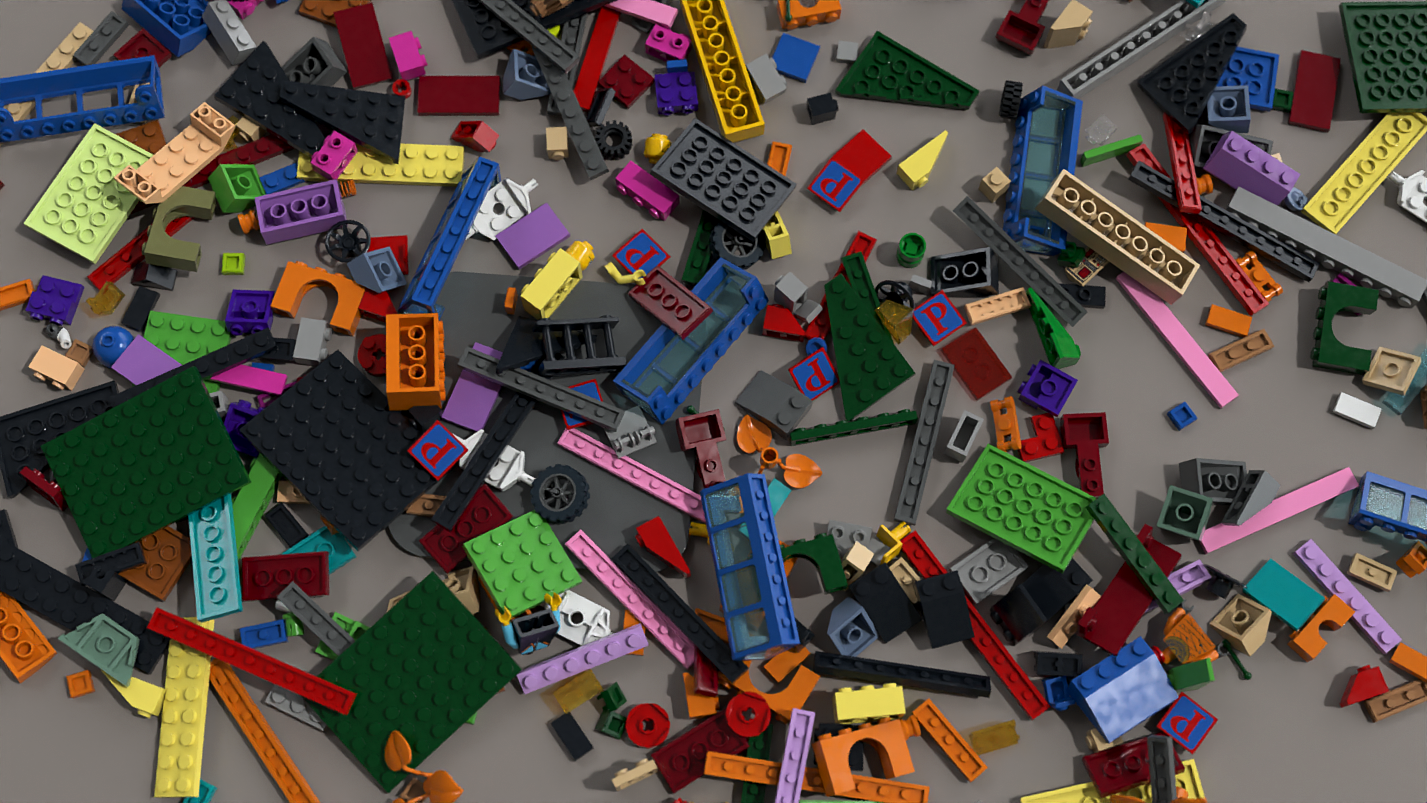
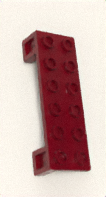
(1124, 600)

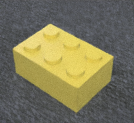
(551, 285)
(868, 704)

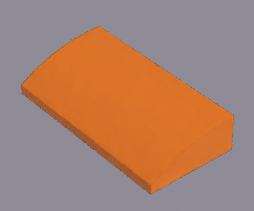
(21, 642)

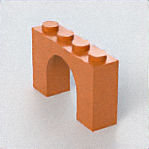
(300, 279)
(780, 703)
(833, 753)

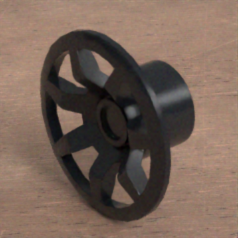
(348, 243)
(899, 293)
(1221, 583)

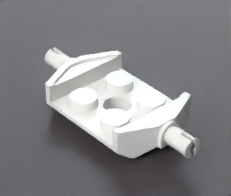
(1412, 193)
(514, 204)
(510, 465)
(595, 619)

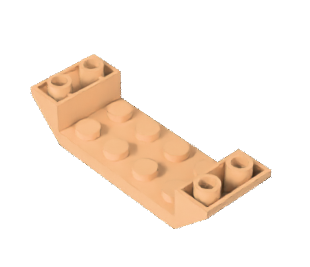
(179, 158)

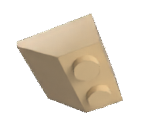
(1069, 26)

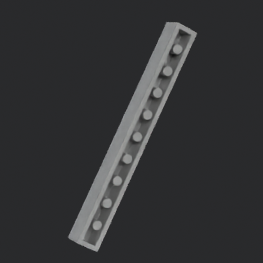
(1133, 47)
(1329, 248)

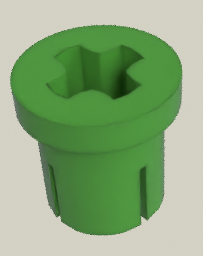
(293, 624)

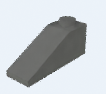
(1253, 496)

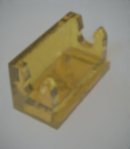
(577, 691)
(994, 737)

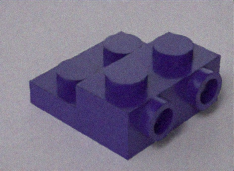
(676, 93)
(55, 301)
(249, 311)
(1046, 388)
(237, 416)

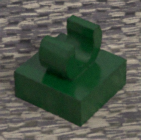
(1071, 255)
(613, 697)

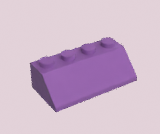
(1251, 168)
(300, 211)

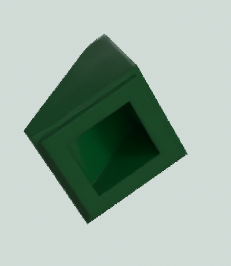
(611, 724)

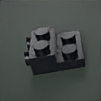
(855, 756)

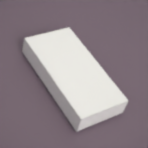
(1357, 410)

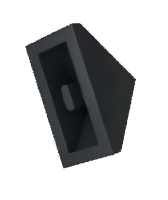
(154, 276)

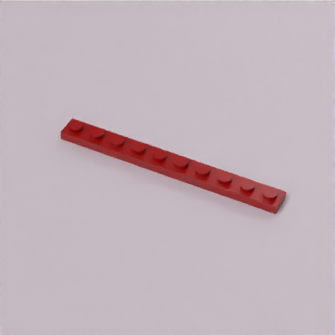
(1208, 244)
(985, 640)
(252, 661)

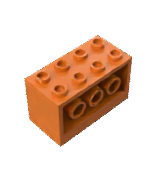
(414, 360)

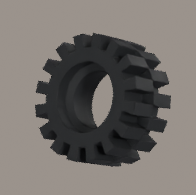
(1010, 99)
(614, 129)

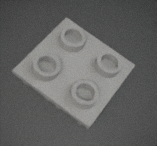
(632, 433)
(847, 534)

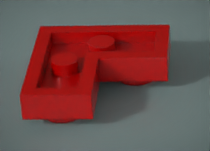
(1047, 439)

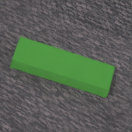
(1110, 150)

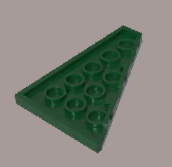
(900, 75)
(864, 353)

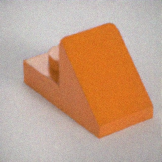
(1414, 560)

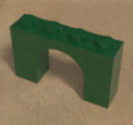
(1328, 351)
(824, 556)

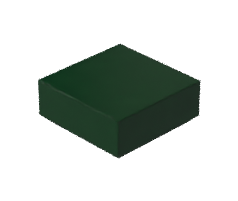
(1282, 100)

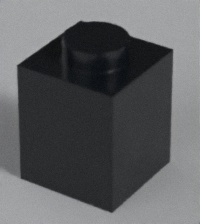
(821, 108)
(424, 416)

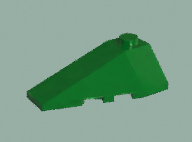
(1055, 339)

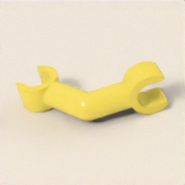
(633, 278)

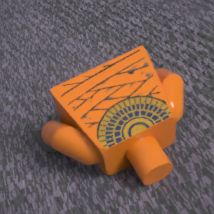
(1187, 639)

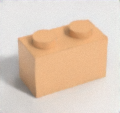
(56, 368)

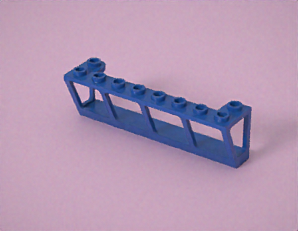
(79, 81)

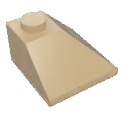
(1243, 624)

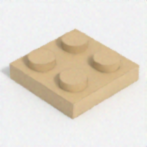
(1392, 370)
(627, 778)

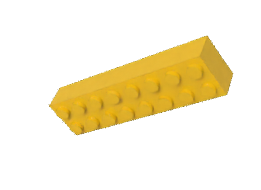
(723, 69)

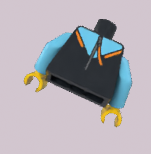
(534, 630)

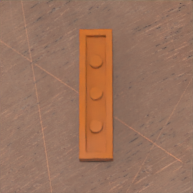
(949, 740)

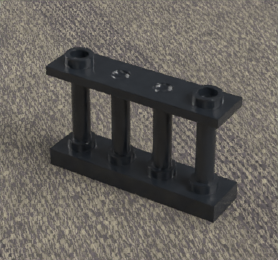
(571, 364)

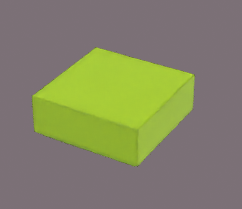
(233, 263)

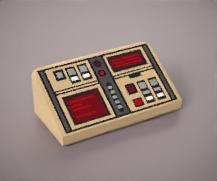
(1087, 269)

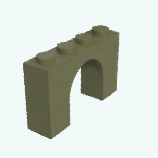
(175, 253)

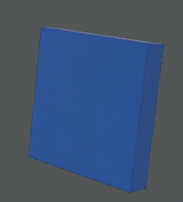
(795, 57)

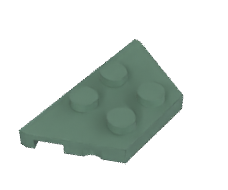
(105, 646)

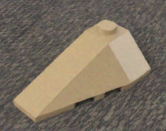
(462, 584)

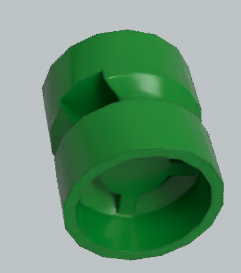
(911, 250)

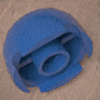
(110, 344)

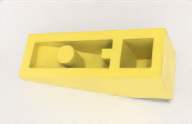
(918, 166)
(777, 237)
(141, 695)

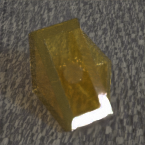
(896, 319)

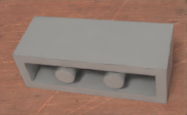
(228, 31)

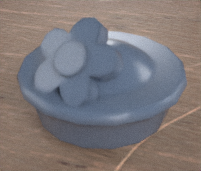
(1295, 200)

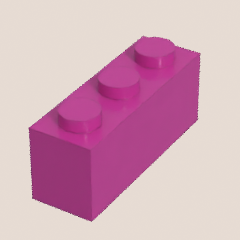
(646, 191)

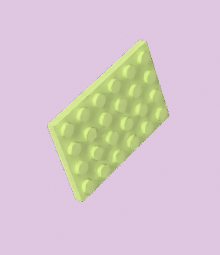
(84, 201)

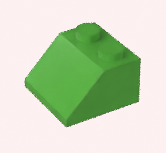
(236, 186)

